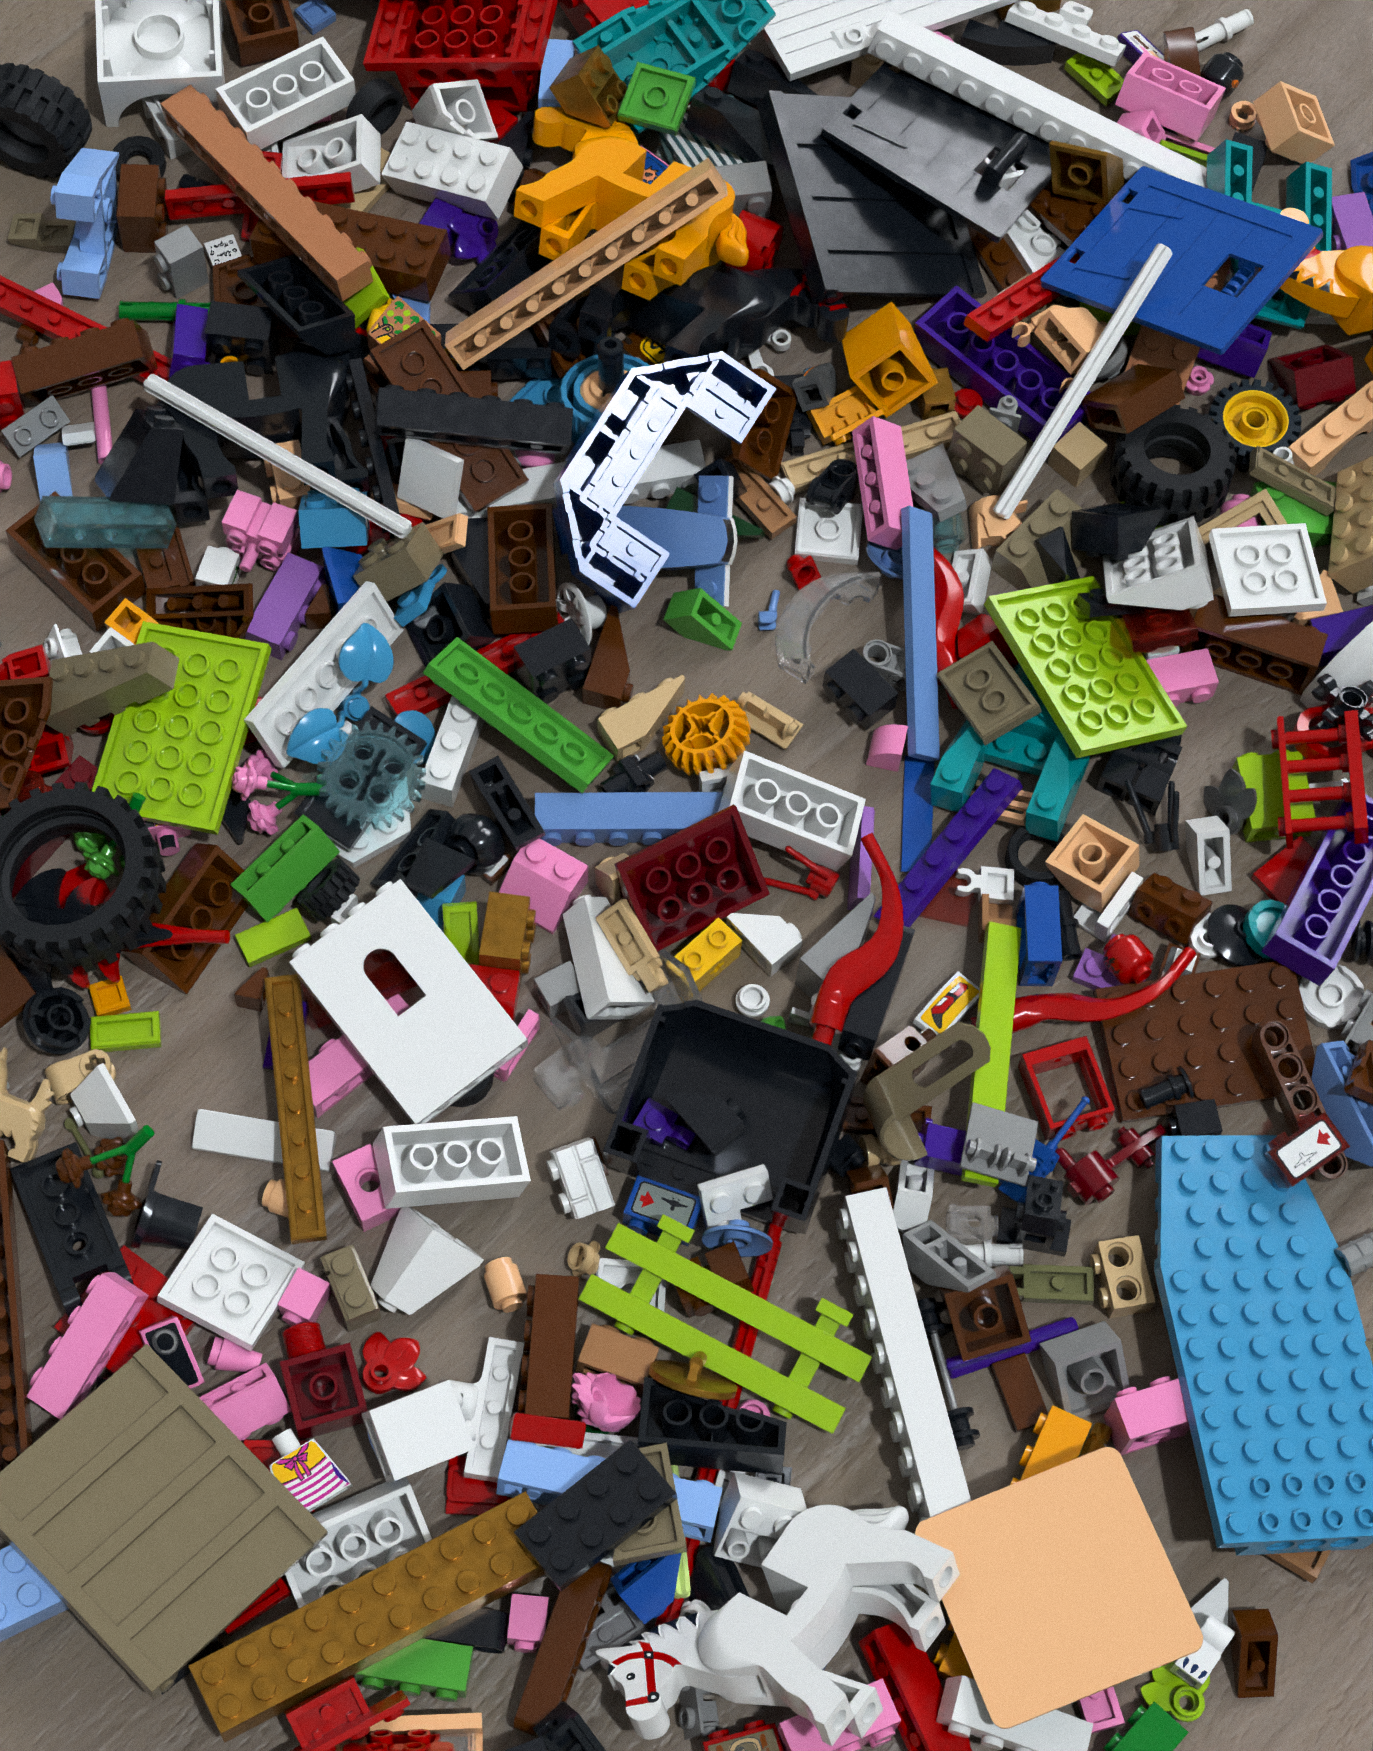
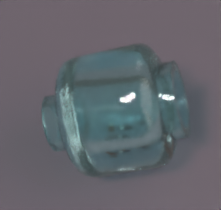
(948, 534)

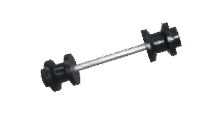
(958, 1417)

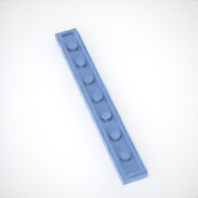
(920, 634)

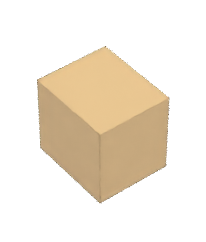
(1077, 454)

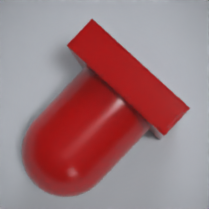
(802, 570)

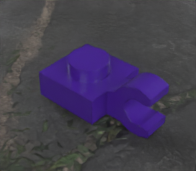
(661, 1125)

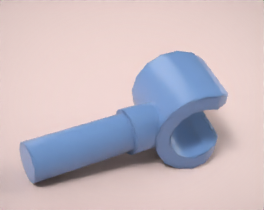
(768, 618)

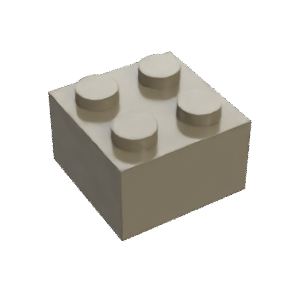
(986, 451)
(400, 563)

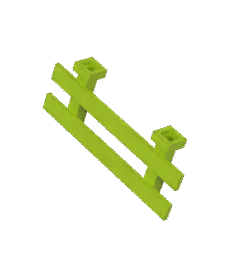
(814, 1342)

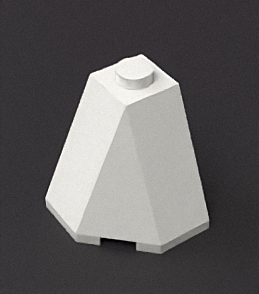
(457, 109)
(419, 1263)

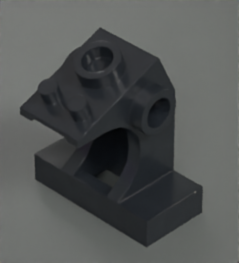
(1037, 1221)

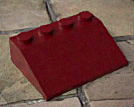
(692, 878)

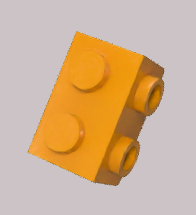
(842, 416)

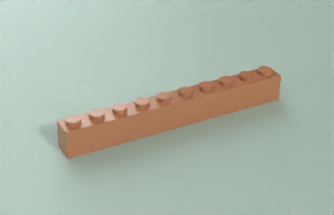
(268, 193)

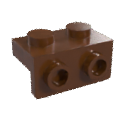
(1169, 907)

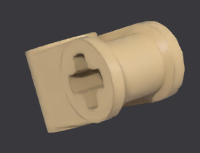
(68, 1074)

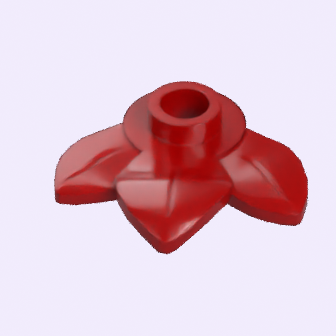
(394, 1360)

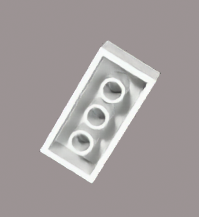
(287, 93)
(452, 168)
(793, 810)
(451, 1162)

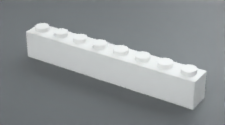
(670, 468)

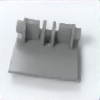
(999, 1144)

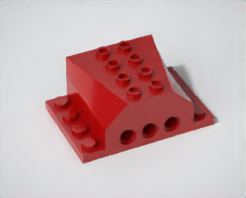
(462, 42)

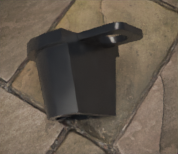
(165, 1219)

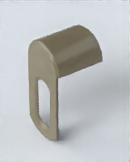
(895, 1095)

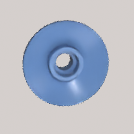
(887, 559)
(748, 1240)

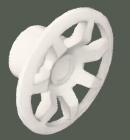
(586, 612)

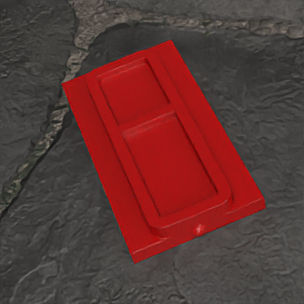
(469, 1495)

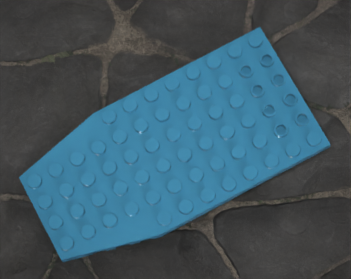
(1264, 1349)

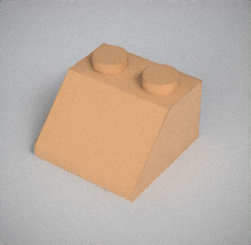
(1093, 862)

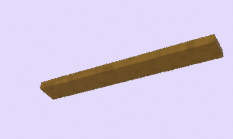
(295, 1109)

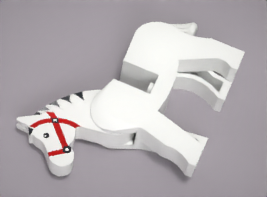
(822, 1575)

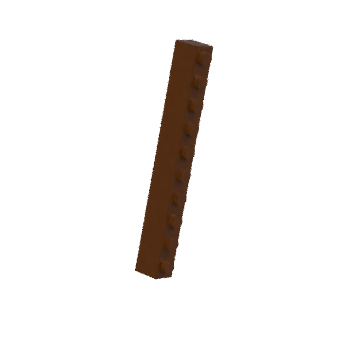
(14, 1405)

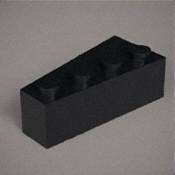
(709, 1433)

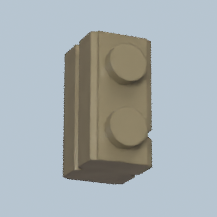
(350, 1288)

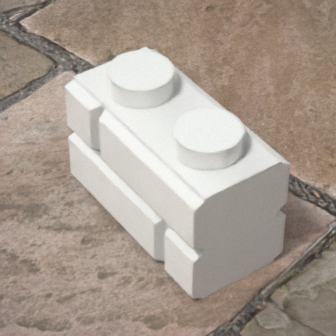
(580, 1178)

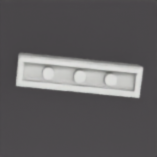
(251, 1138)

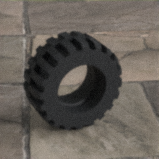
(39, 121)
(1178, 435)

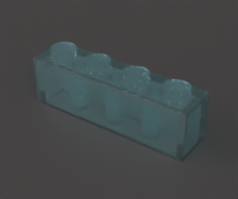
(103, 523)

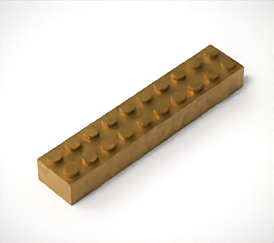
(367, 1619)

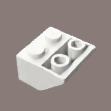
(754, 1517)

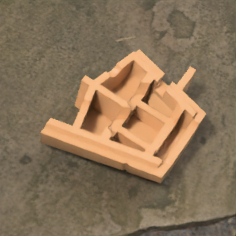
(988, 527)

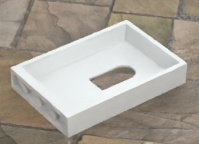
(437, 1044)

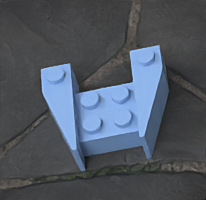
(90, 198)

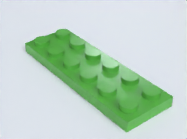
(518, 714)

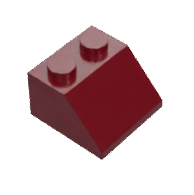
(1315, 375)

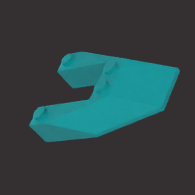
(1306, 190)
(1031, 748)

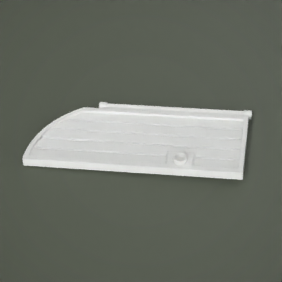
(825, 33)

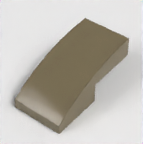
(37, 233)

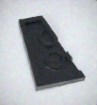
(432, 825)

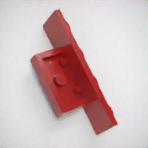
(340, 1715)

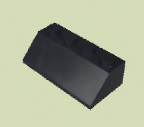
(502, 268)
(303, 303)

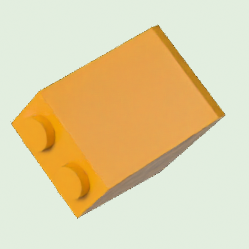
(887, 360)

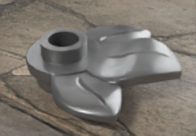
(1231, 801)

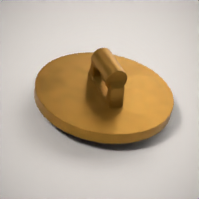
(693, 1378)

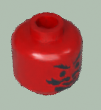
(1128, 959)

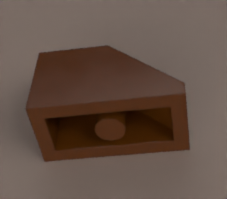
(1254, 1652)

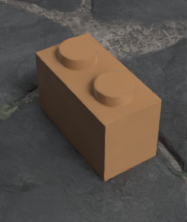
(617, 1354)

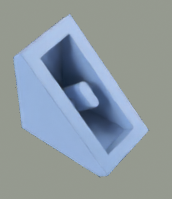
(53, 469)

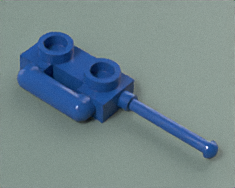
(1045, 1156)

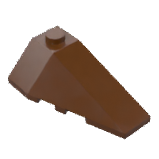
(23, 715)

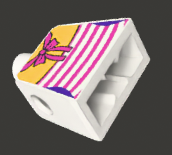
(307, 1471)

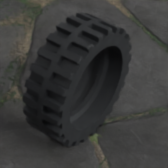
(113, 924)

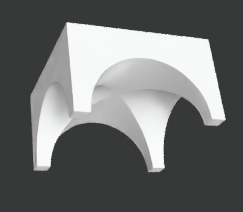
(157, 50)

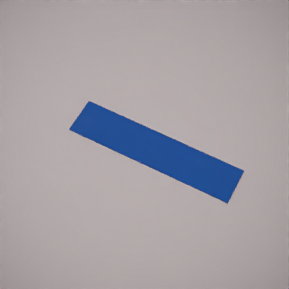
(916, 811)

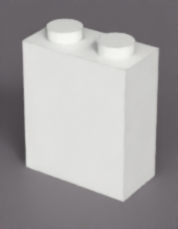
(419, 1430)

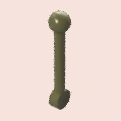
(71, 1126)

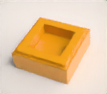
(109, 997)

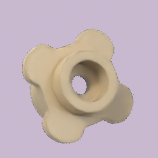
(584, 1258)

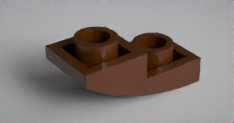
(1182, 49)

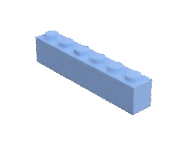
(550, 1472)

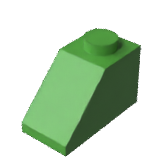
(702, 619)

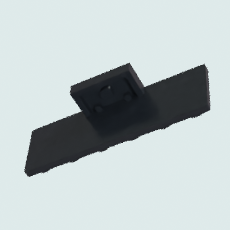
(518, 357)

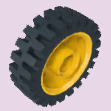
(1260, 406)

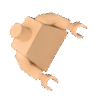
(1065, 332)

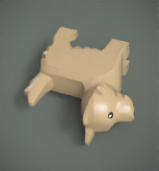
(22, 1118)

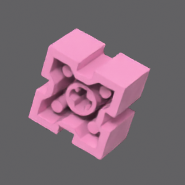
(260, 531)

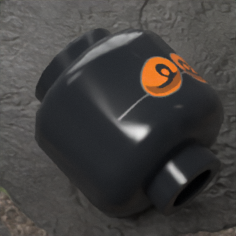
(1225, 71)

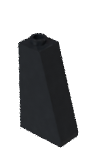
(871, 1007)

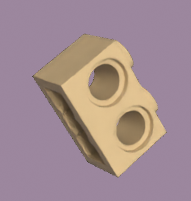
(1131, 1276)

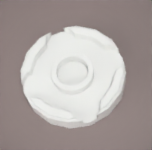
(1334, 1001)

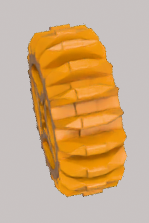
(706, 734)

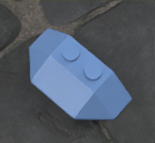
(1348, 1113)

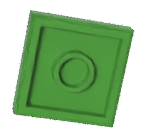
(656, 98)

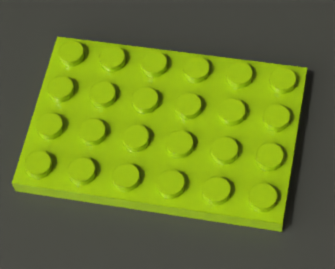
(1084, 669)
(190, 739)

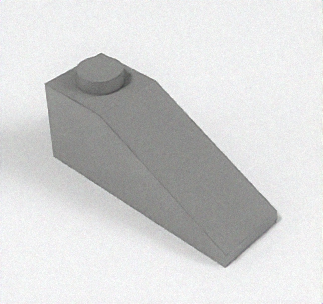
(943, 1260)

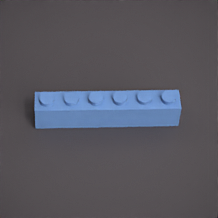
(620, 816)

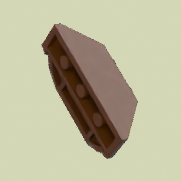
(205, 608)

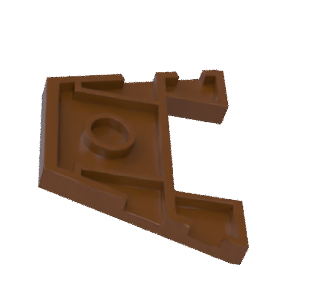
(232, 289)

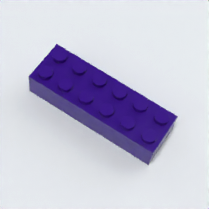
(994, 366)
(1325, 902)

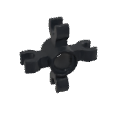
(1345, 699)

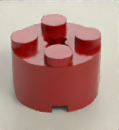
(762, 240)

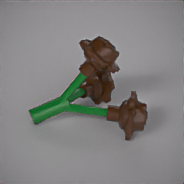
(114, 1159)

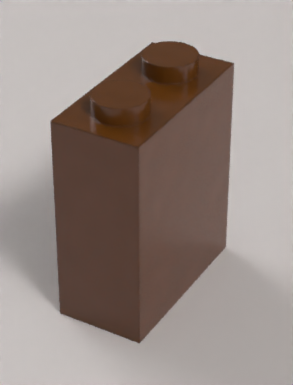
(1133, 398)

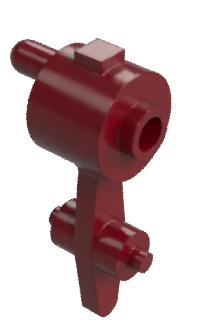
(1094, 1176)

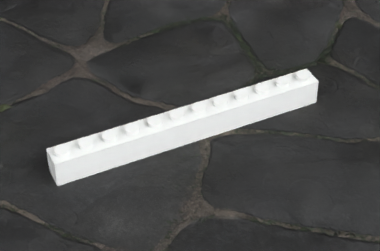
(1020, 99)

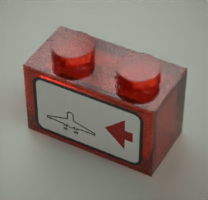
(1306, 1148)

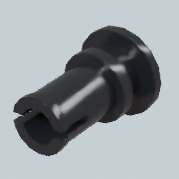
(1167, 1089)

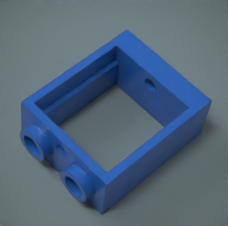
(1040, 934)

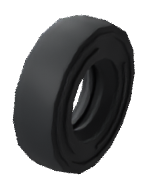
(140, 145)

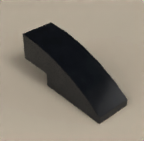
(1007, 44)

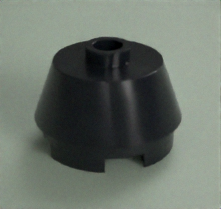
(56, 1021)

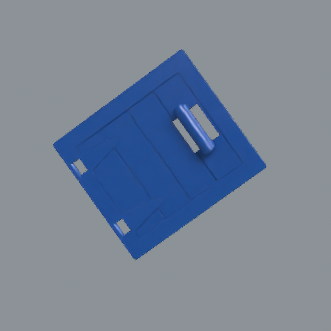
(1202, 234)

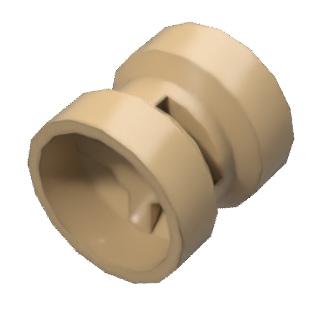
(875, 1152)

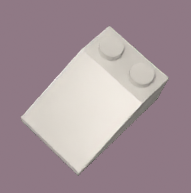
(337, 148)

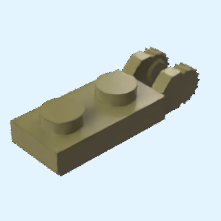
(1055, 1284)

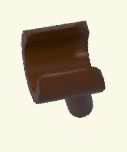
(27, 336)

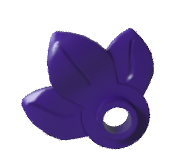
(472, 239)

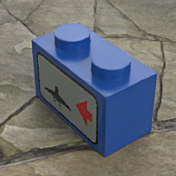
(652, 1200)

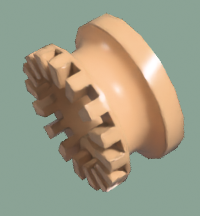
(1239, 123)

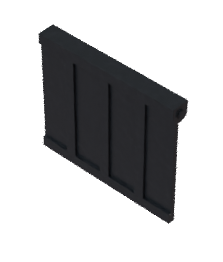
(855, 223)

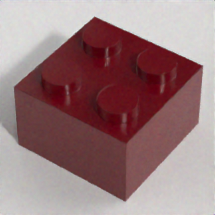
(324, 1391)

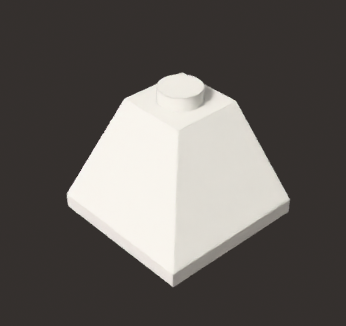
(102, 1107)

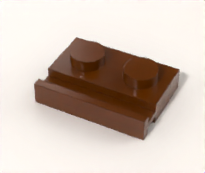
(166, 566)

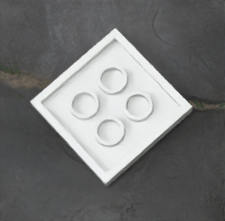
(1267, 569)
(230, 1282)

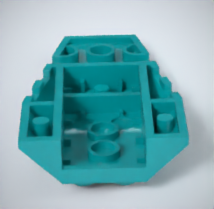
(678, 36)

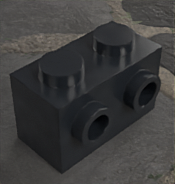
(859, 689)

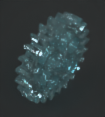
(343, 763)

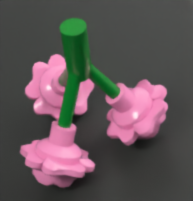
(258, 774)

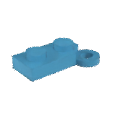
(416, 600)

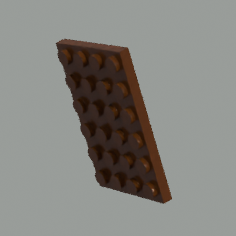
(1207, 1030)

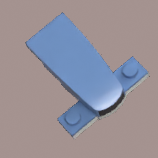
(695, 539)

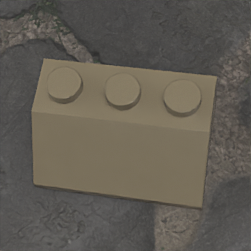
(1018, 556)

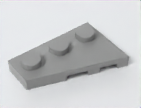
(935, 484)

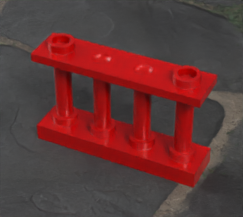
(1351, 791)

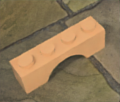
(1330, 435)

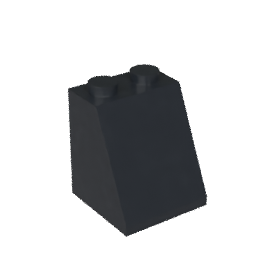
(143, 459)

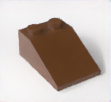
(767, 438)

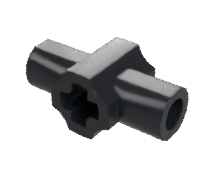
(635, 773)

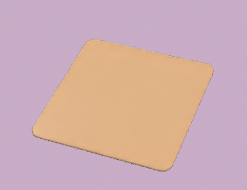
(1061, 1588)

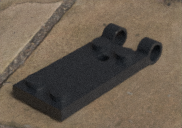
(62, 1218)

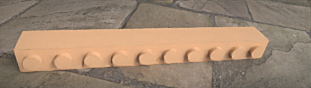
(586, 263)

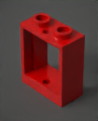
(1058, 1056)

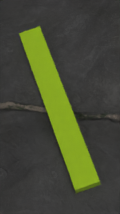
(996, 1021)

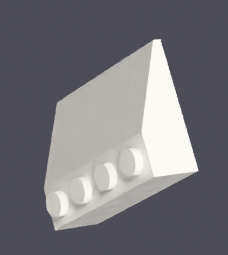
(1166, 573)
(360, 1538)

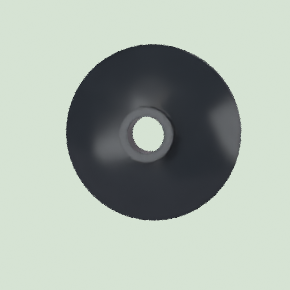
(1227, 935)

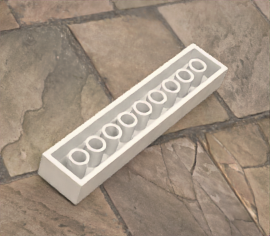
(901, 1354)

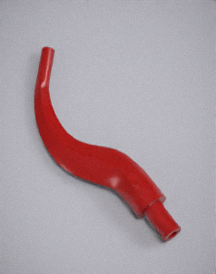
(948, 612)
(864, 965)
(1073, 1007)

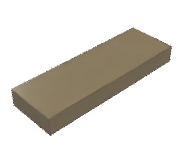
(1292, 480)

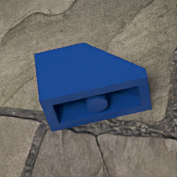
(648, 1585)

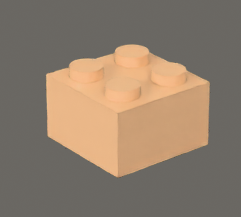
(1293, 123)

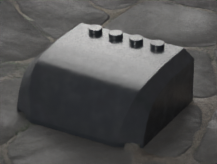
(782, 1081)

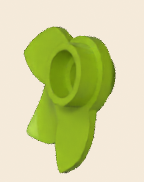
(1168, 1690)

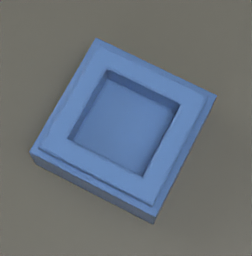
(315, 15)

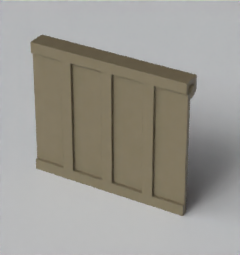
(151, 1519)

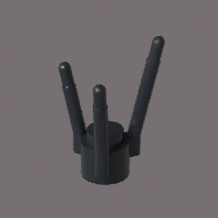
(1164, 835)

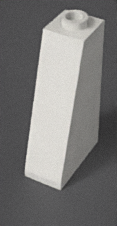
(602, 979)

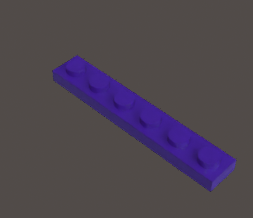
(955, 843)

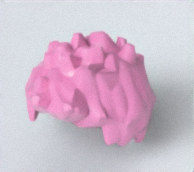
(604, 1401)

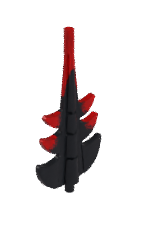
(40, 904)

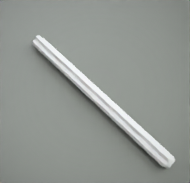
(1082, 381)
(278, 456)

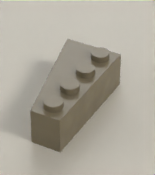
(107, 682)

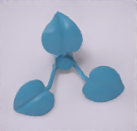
(362, 658)

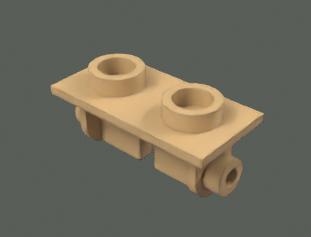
(769, 720)

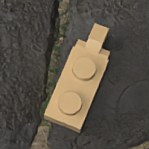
(632, 945)

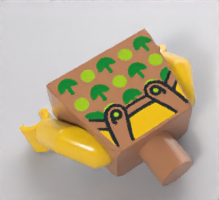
(388, 322)

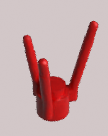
(820, 878)

